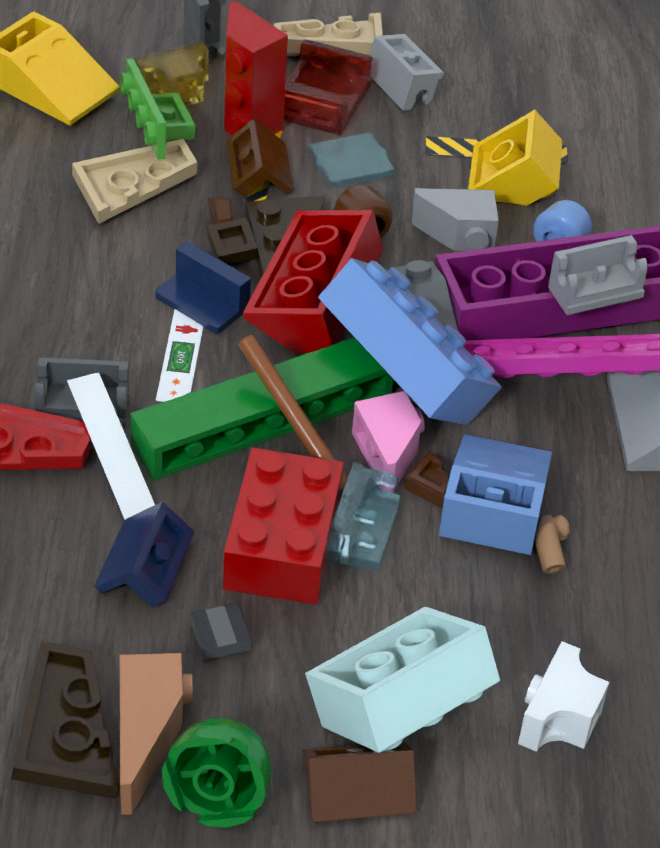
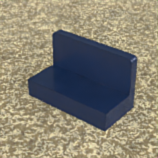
(205, 289)
(147, 554)

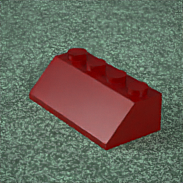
(300, 270)

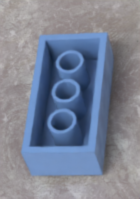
(411, 341)

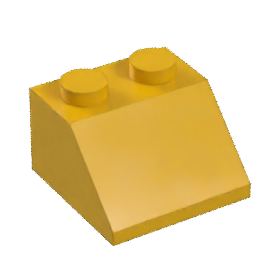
(518, 161)

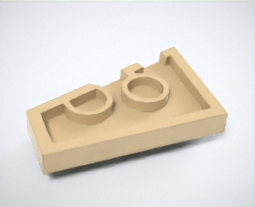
(343, 33)
(132, 176)

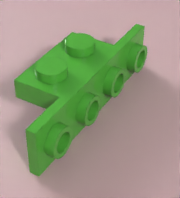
(160, 115)

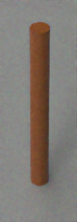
(286, 401)

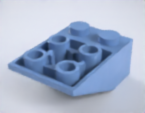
(495, 494)

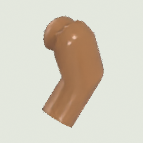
(547, 542)

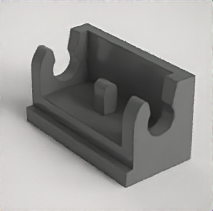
(203, 24)
(55, 395)

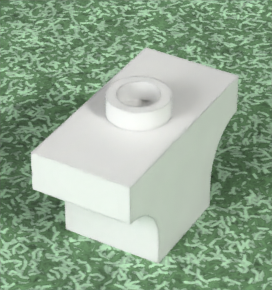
(563, 702)

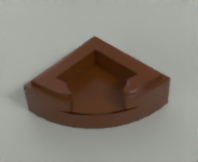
(220, 209)
(428, 479)

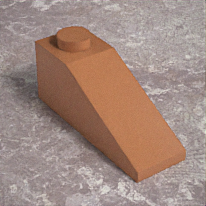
(149, 718)

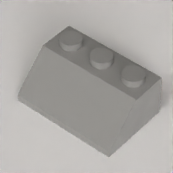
(637, 417)

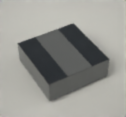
(221, 631)

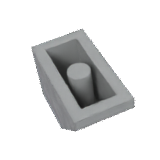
(457, 217)

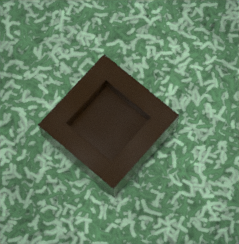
(232, 241)

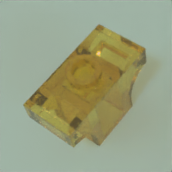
(177, 71)

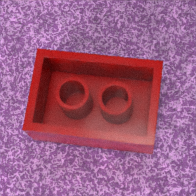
(282, 526)

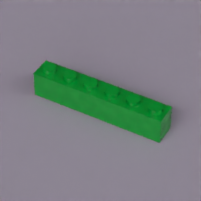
(243, 412)

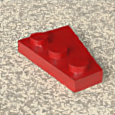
(41, 440)

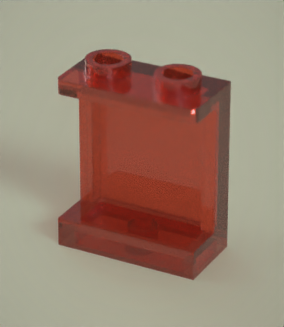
(326, 87)

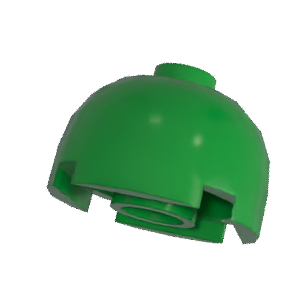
(218, 772)

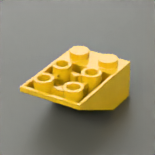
(51, 69)

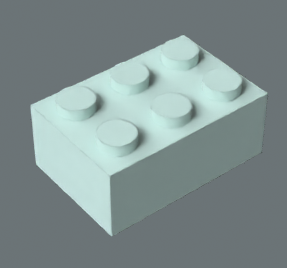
(403, 678)

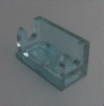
(363, 518)

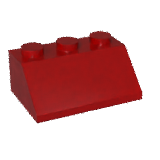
(254, 71)

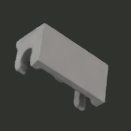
(403, 70)
(597, 275)

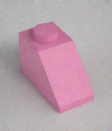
(388, 433)

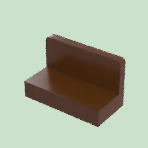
(258, 156)
(360, 782)

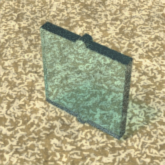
(351, 160)

